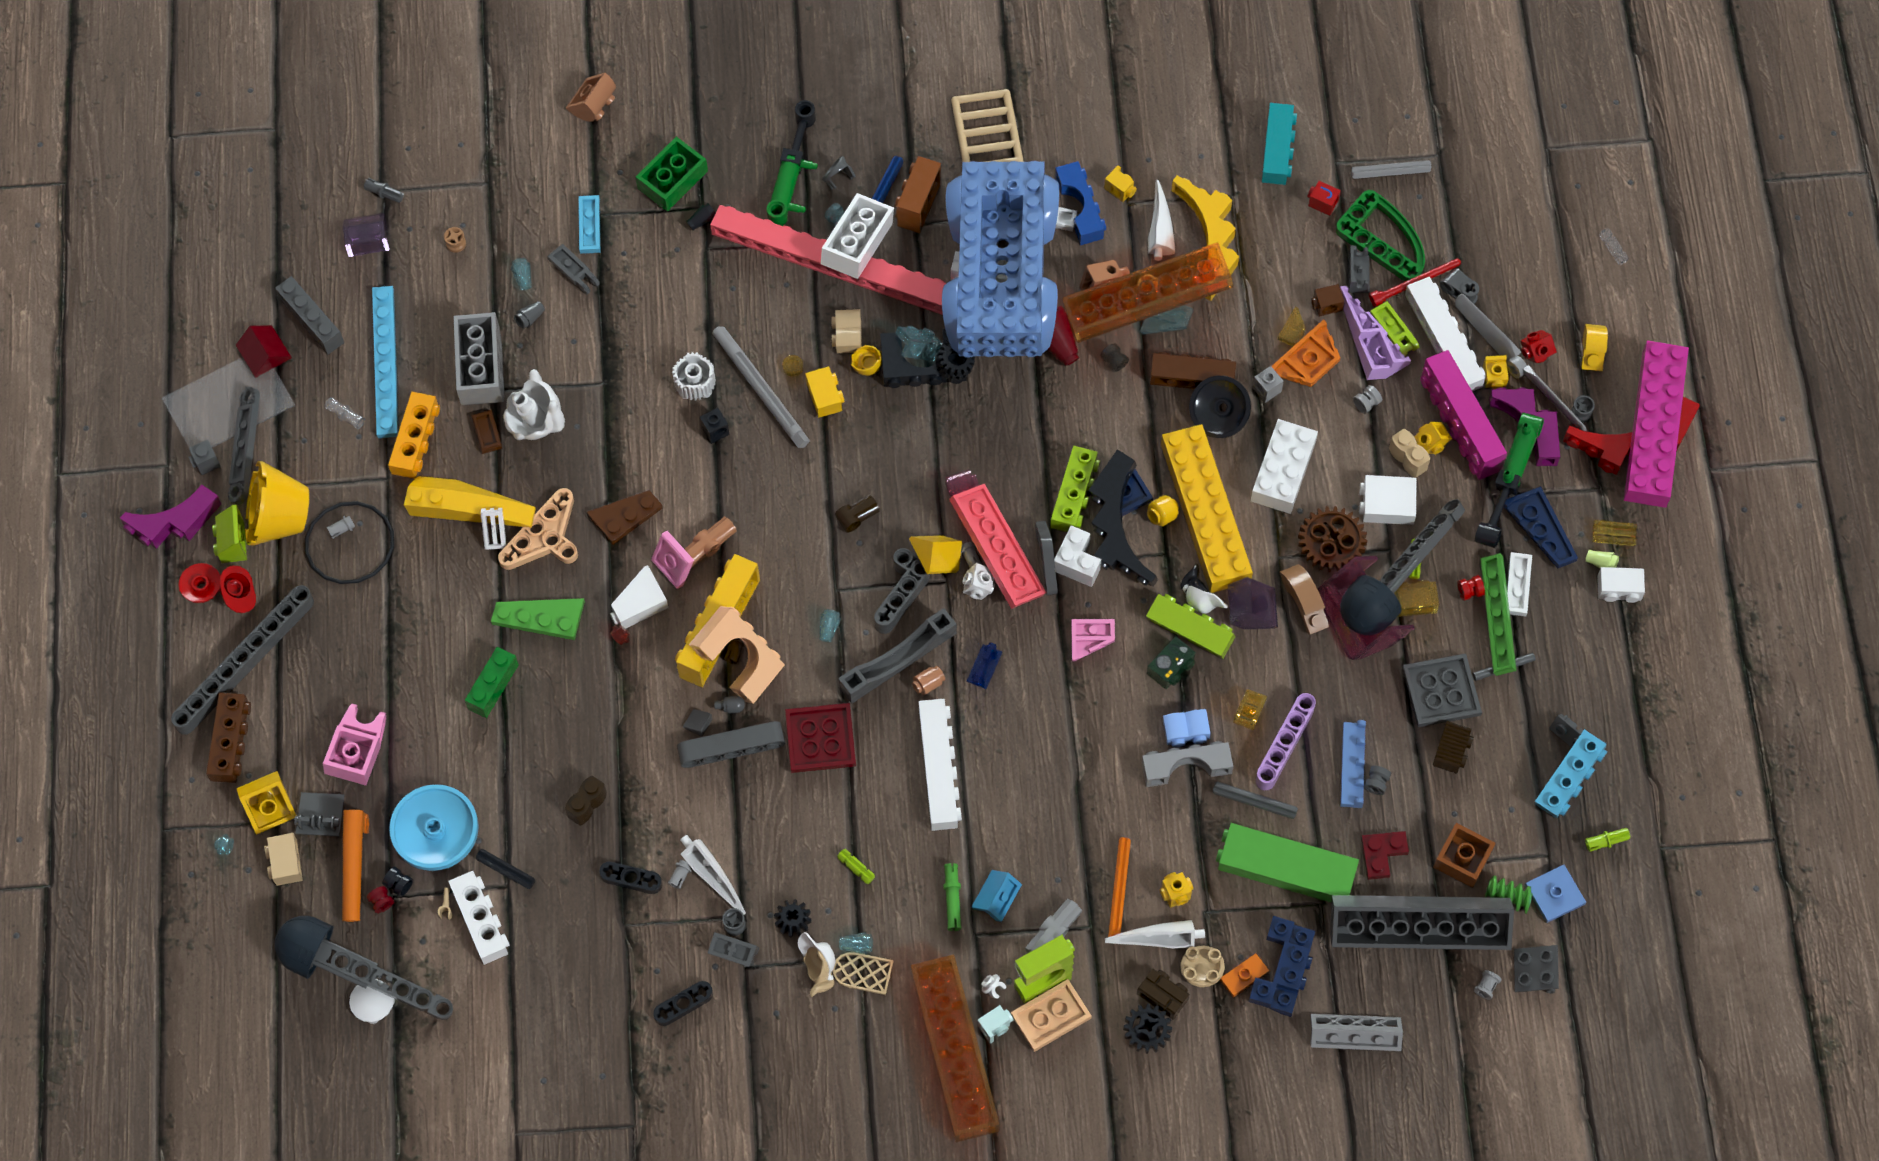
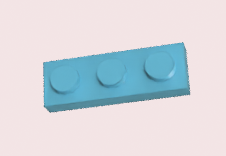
(589, 224)

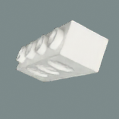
(488, 949)

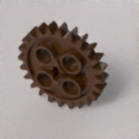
(1314, 545)

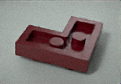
(1378, 849)

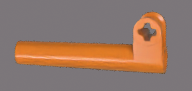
(354, 825)

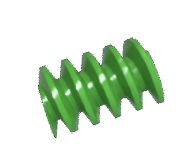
(1517, 895)

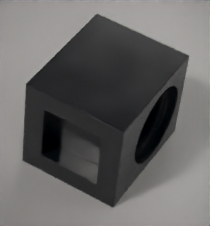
(714, 425)

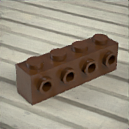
(228, 737)

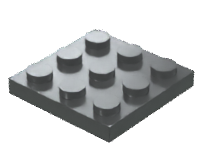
(1442, 690)

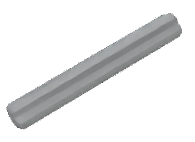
(1391, 169)

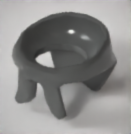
(839, 164)

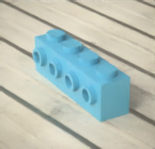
(1570, 774)

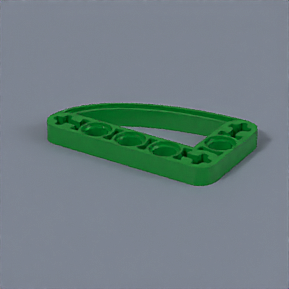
(1373, 241)

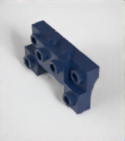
(1289, 978)

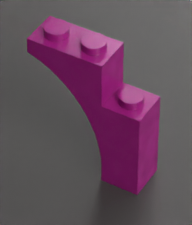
(1522, 400)
(181, 520)

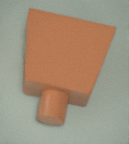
(1101, 273)

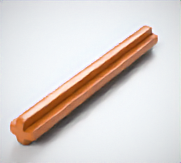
(1119, 886)

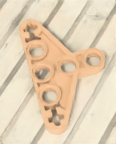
(537, 543)

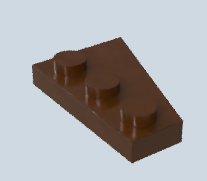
(624, 515)

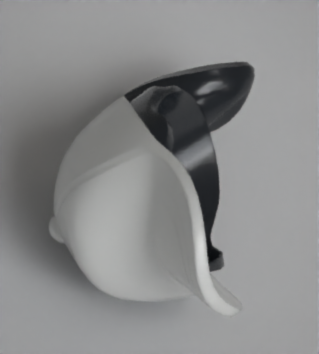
(1197, 593)

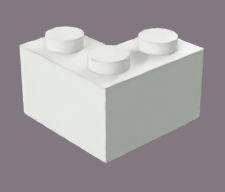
(1073, 560)

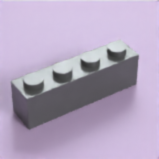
(309, 315)

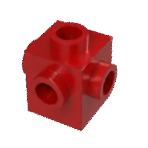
(1538, 346)

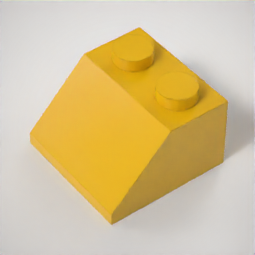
(266, 802)

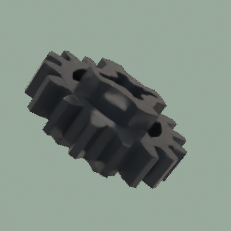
(1139, 1031)

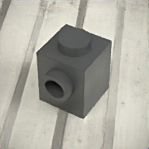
(203, 457)

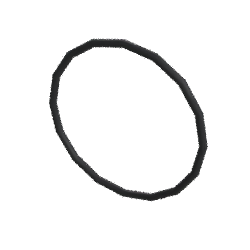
(332, 508)

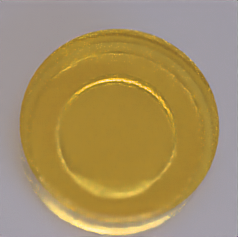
(792, 365)

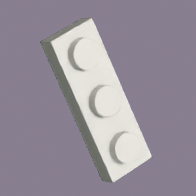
(1519, 583)

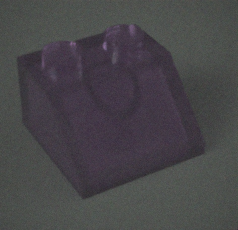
(365, 234)
(1252, 605)

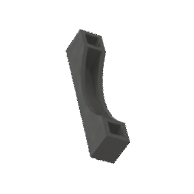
(872, 674)

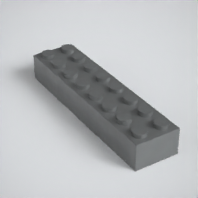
(1421, 922)

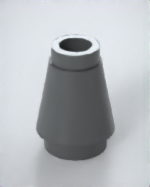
(528, 315)

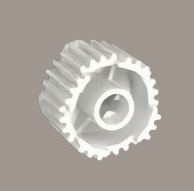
(694, 376)

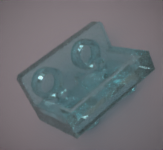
(919, 343)

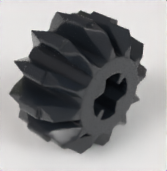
(792, 911)

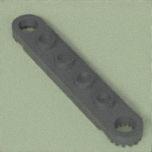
(243, 445)

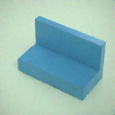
(997, 894)

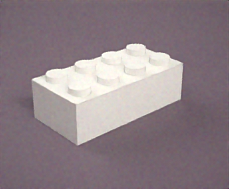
(857, 236)
(1284, 466)

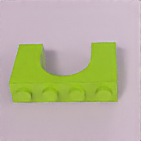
(1044, 968)

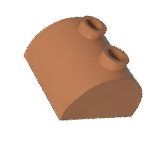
(592, 97)

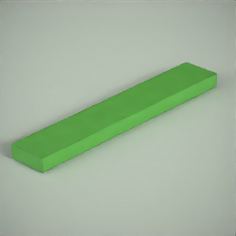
(1498, 614)

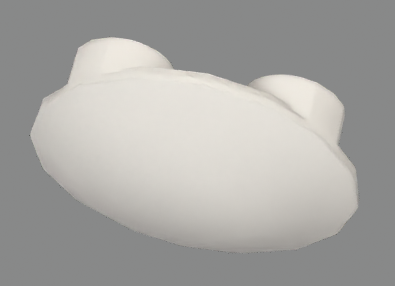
(370, 1004)

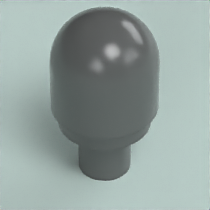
(731, 704)

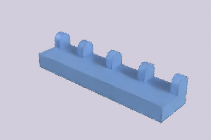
(1353, 764)

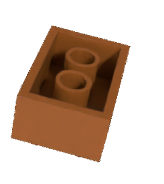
(918, 194)

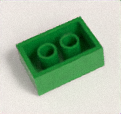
(671, 174)

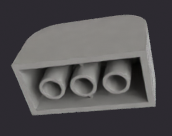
(478, 359)

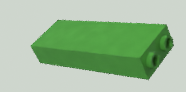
(1286, 863)

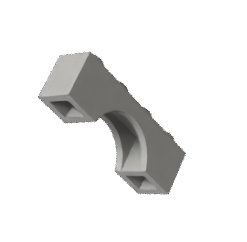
(1213, 758)

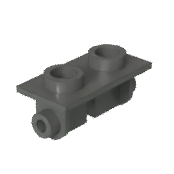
(1565, 729)

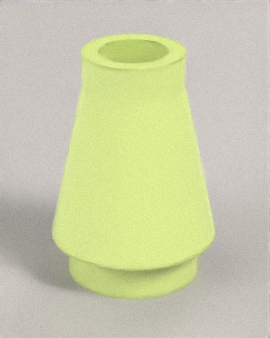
(1602, 559)

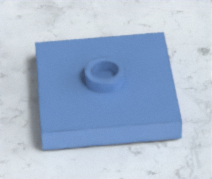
(1555, 893)

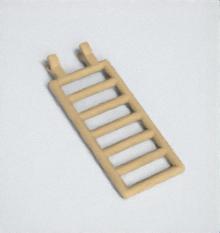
(1011, 126)

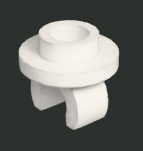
(990, 983)

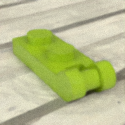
(1395, 327)

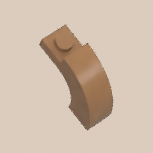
(1307, 597)

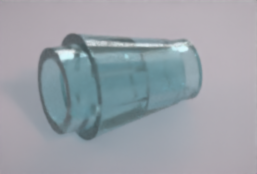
(522, 272)
(828, 624)
(857, 943)

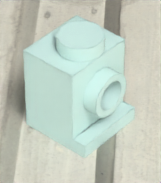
(995, 1023)

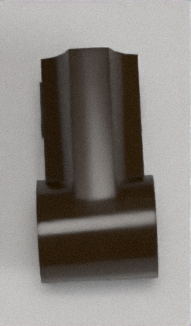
(852, 516)

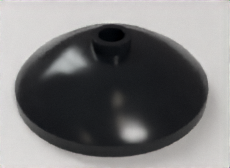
(1207, 402)

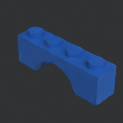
(1073, 183)

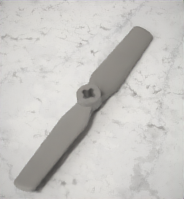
(1505, 346)

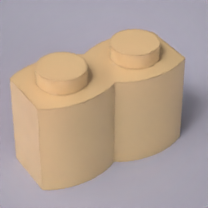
(847, 330)
(1406, 450)

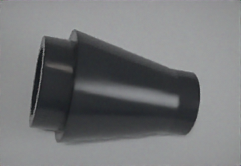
(701, 217)

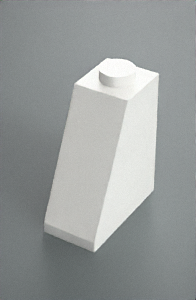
(638, 600)

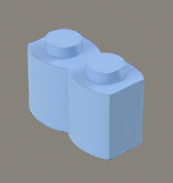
(1186, 727)

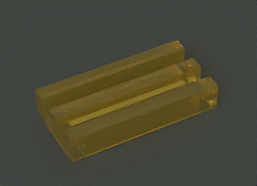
(1599, 527)

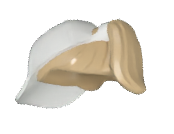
(819, 962)

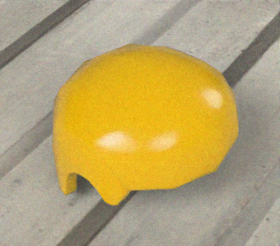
(866, 360)

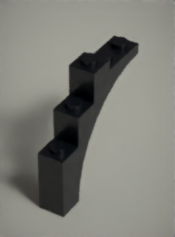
(1110, 490)

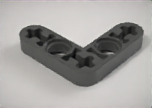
(1046, 546)

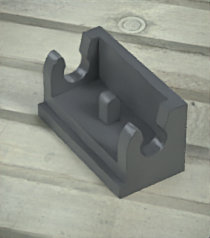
(1358, 271)
(733, 949)

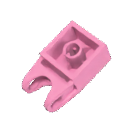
(357, 740)

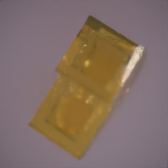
(1250, 709)

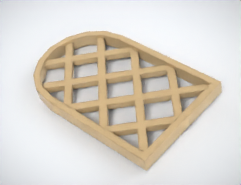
(866, 965)

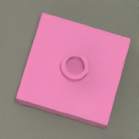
(672, 560)

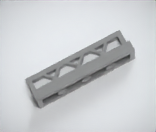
(1356, 1034)

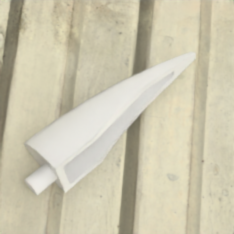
(1161, 231)
(707, 868)
(1167, 935)

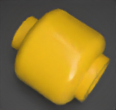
(1163, 510)

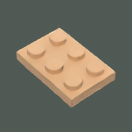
(1051, 1015)

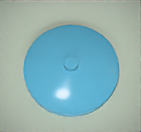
(434, 827)

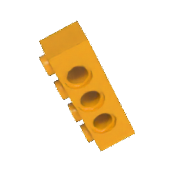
(418, 405)

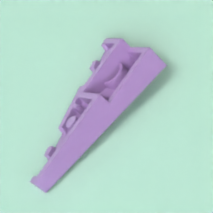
(1376, 351)

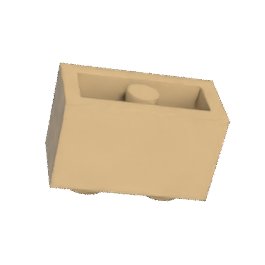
(284, 859)

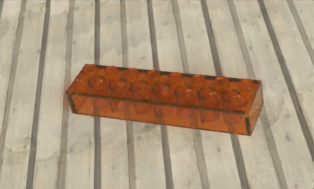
(1147, 292)
(955, 1048)

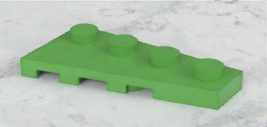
(545, 617)

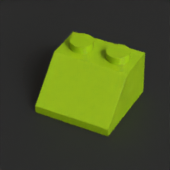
(230, 536)

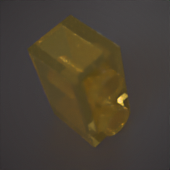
(1418, 598)

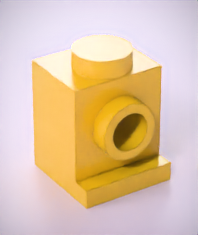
(1120, 184)
(1491, 366)

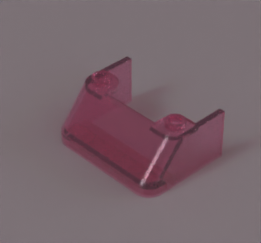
(1354, 644)

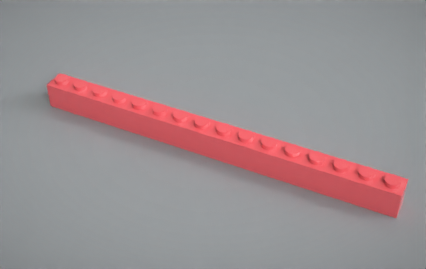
(806, 251)

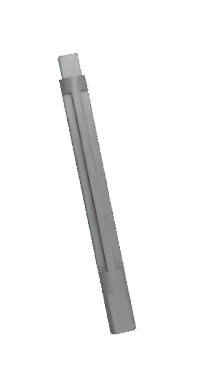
(761, 387)

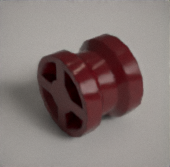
(380, 899)

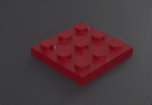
(820, 737)

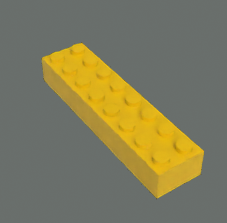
(1206, 507)

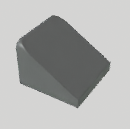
(698, 722)

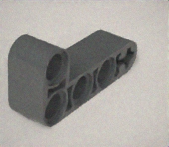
(898, 594)

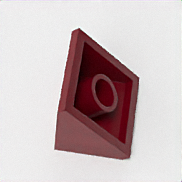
(262, 349)

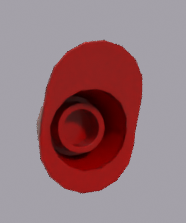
(237, 589)

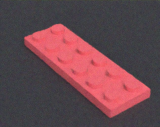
(997, 546)

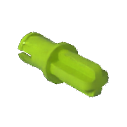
(1607, 839)

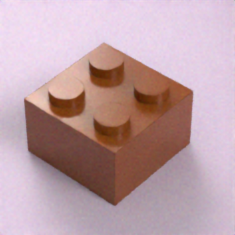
(1464, 855)

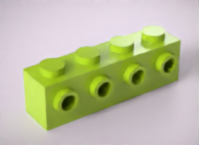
(1074, 489)
(1191, 626)

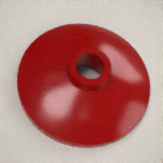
(194, 576)

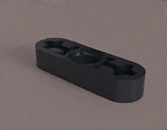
(647, 876)
(665, 1006)

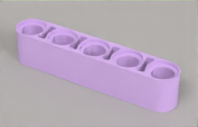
(1288, 732)

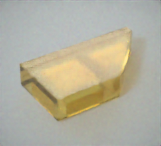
(1293, 329)

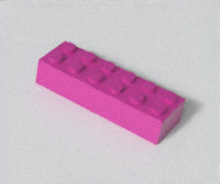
(1463, 415)

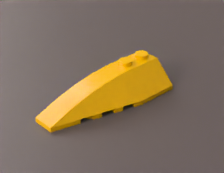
(462, 502)

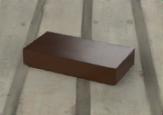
(486, 431)

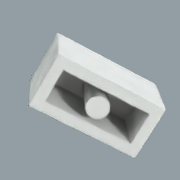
(1621, 584)

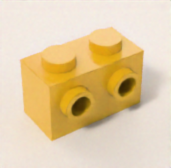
(824, 392)

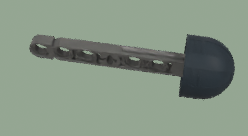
(1371, 603)
(306, 943)

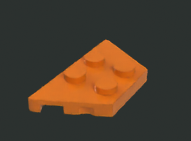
(1309, 357)

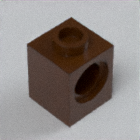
(1328, 300)

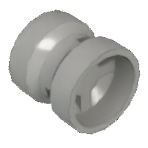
(1367, 399)

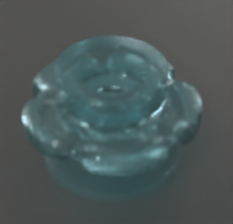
(224, 845)

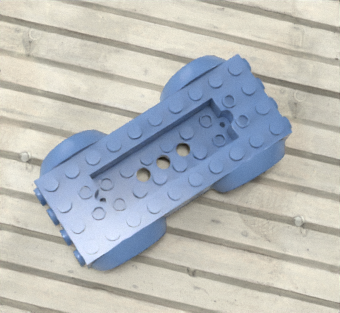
(992, 205)

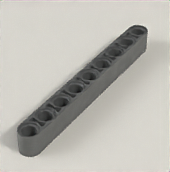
(241, 669)

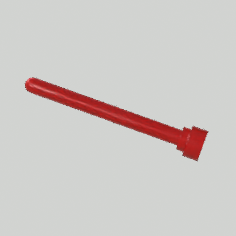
(1379, 297)

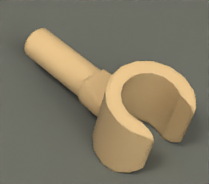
(445, 905)

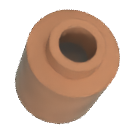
(928, 680)

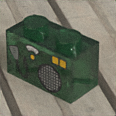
(1171, 663)

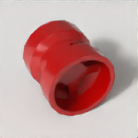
(1471, 587)

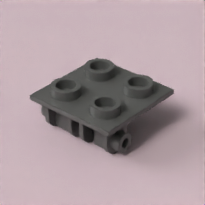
(319, 814)
(1536, 969)

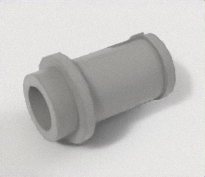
(340, 527)
(970, 554)
(679, 874)

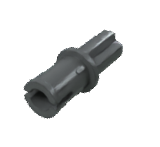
(383, 190)

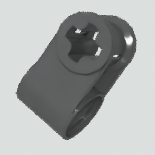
(1458, 283)

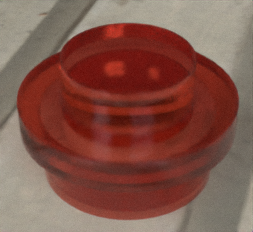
(620, 634)

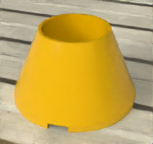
(275, 505)

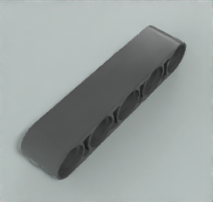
(731, 744)

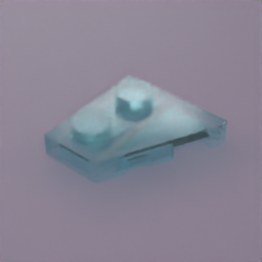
(1168, 321)

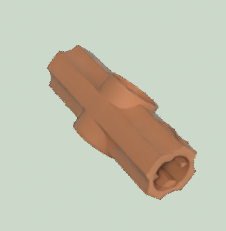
(708, 541)

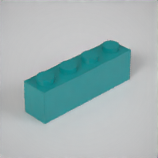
(1277, 144)

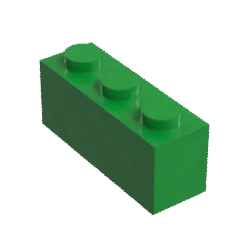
(491, 682)

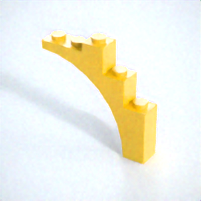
(1211, 213)

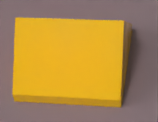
(937, 553)

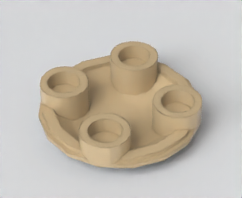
(1202, 966)

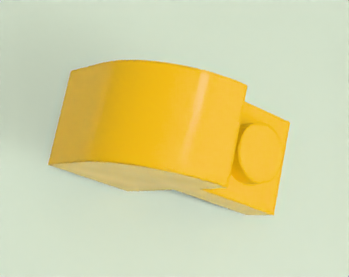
(1595, 347)

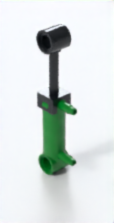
(791, 166)
(1510, 476)

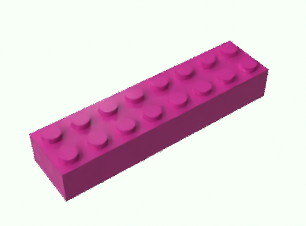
(1656, 424)

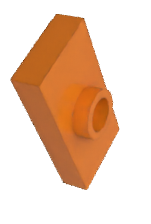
(1244, 975)

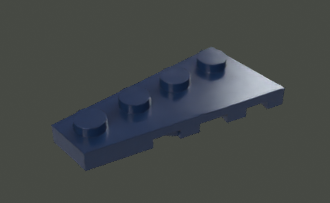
(1540, 522)

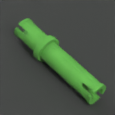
(952, 889)

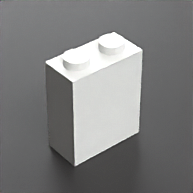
(1388, 500)

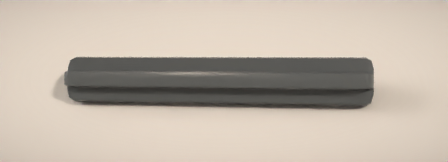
(1255, 800)

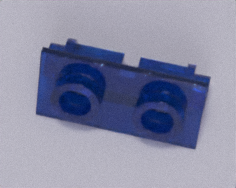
(984, 665)

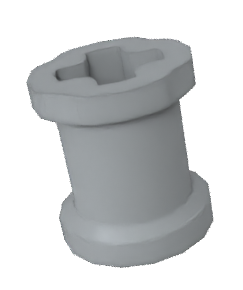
(1487, 985)

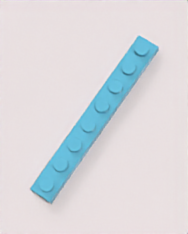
(385, 362)

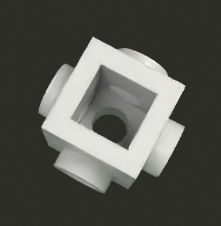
(978, 582)

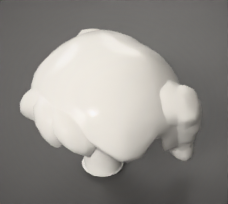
(533, 410)

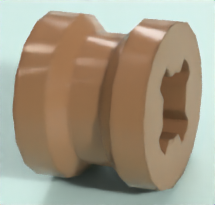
(457, 235)

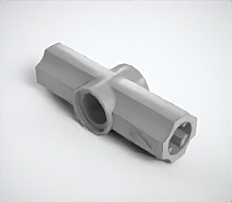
(1055, 925)

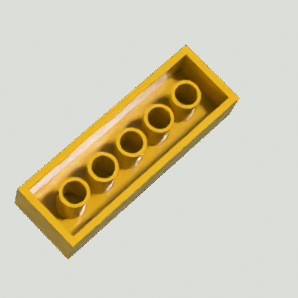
(731, 590)

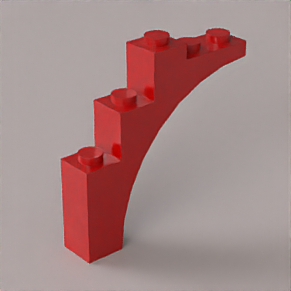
(1614, 448)

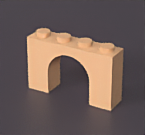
(762, 661)

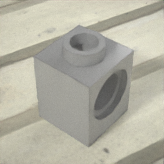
(1267, 384)

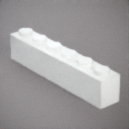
(1443, 329)
(938, 764)

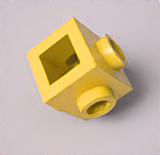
(1433, 437)
(1173, 895)

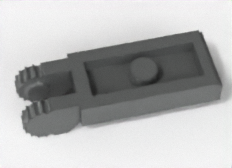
(572, 268)

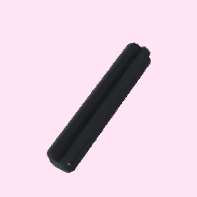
(505, 869)

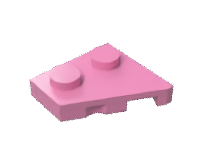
(1091, 635)

